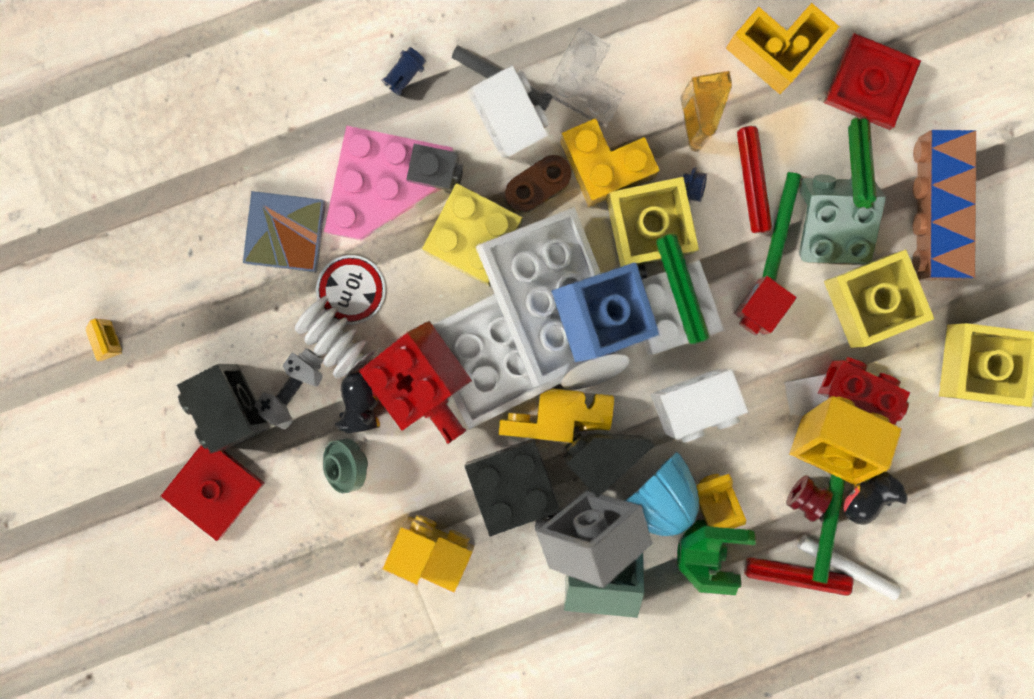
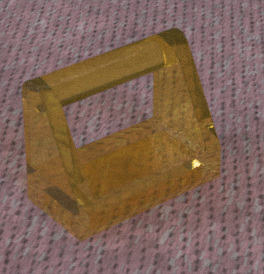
(703, 106)

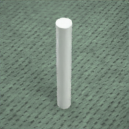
(853, 570)

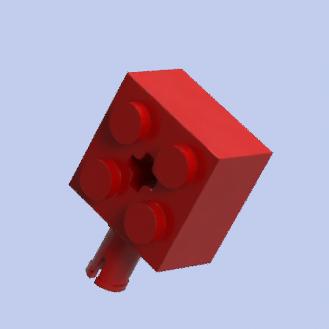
(417, 379)

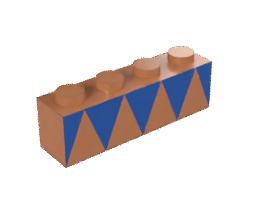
(945, 205)

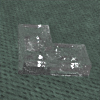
(575, 83)

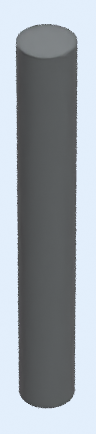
(487, 70)

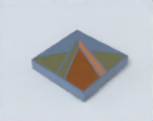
(284, 231)

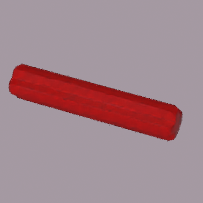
(754, 179)
(796, 576)

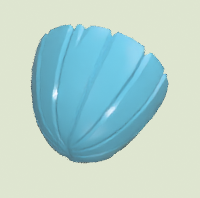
(669, 498)

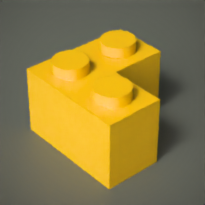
(780, 53)
(605, 171)
(429, 554)

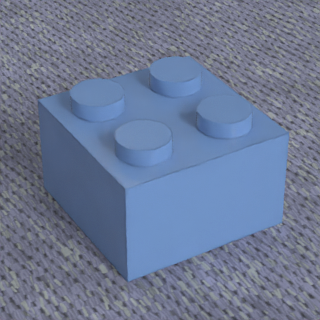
(605, 313)

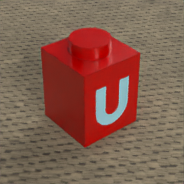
(764, 306)

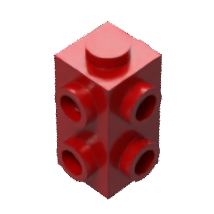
(865, 390)

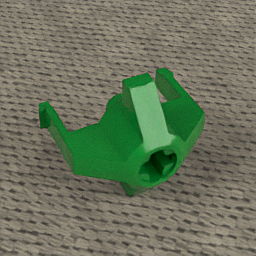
(702, 553)

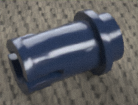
(404, 70)

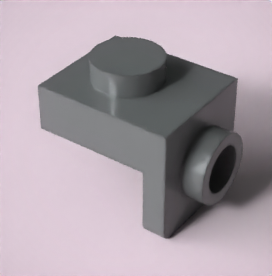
(434, 168)

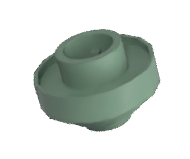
(344, 465)

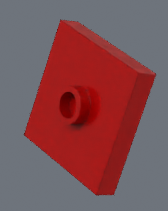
(872, 81)
(212, 491)

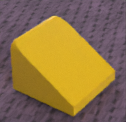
(103, 339)

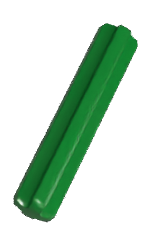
(862, 163)
(682, 288)

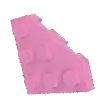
(372, 183)

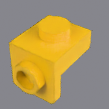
(719, 502)

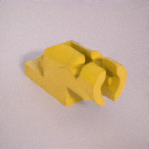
(559, 414)

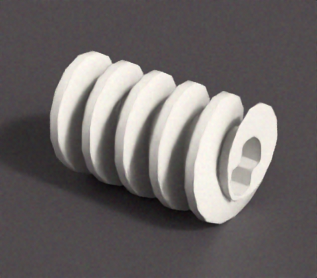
(332, 339)

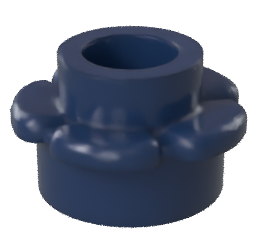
(695, 184)

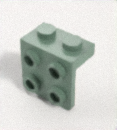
(834, 226)

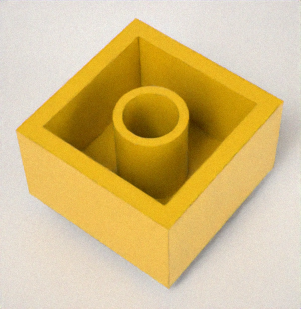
(846, 440)

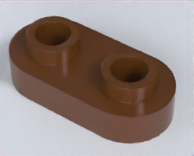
(539, 184)

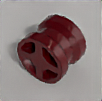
(809, 498)

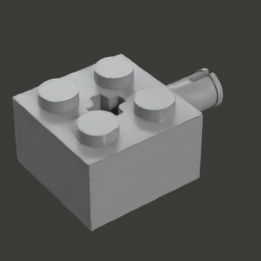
(594, 538)

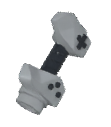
(301, 369)

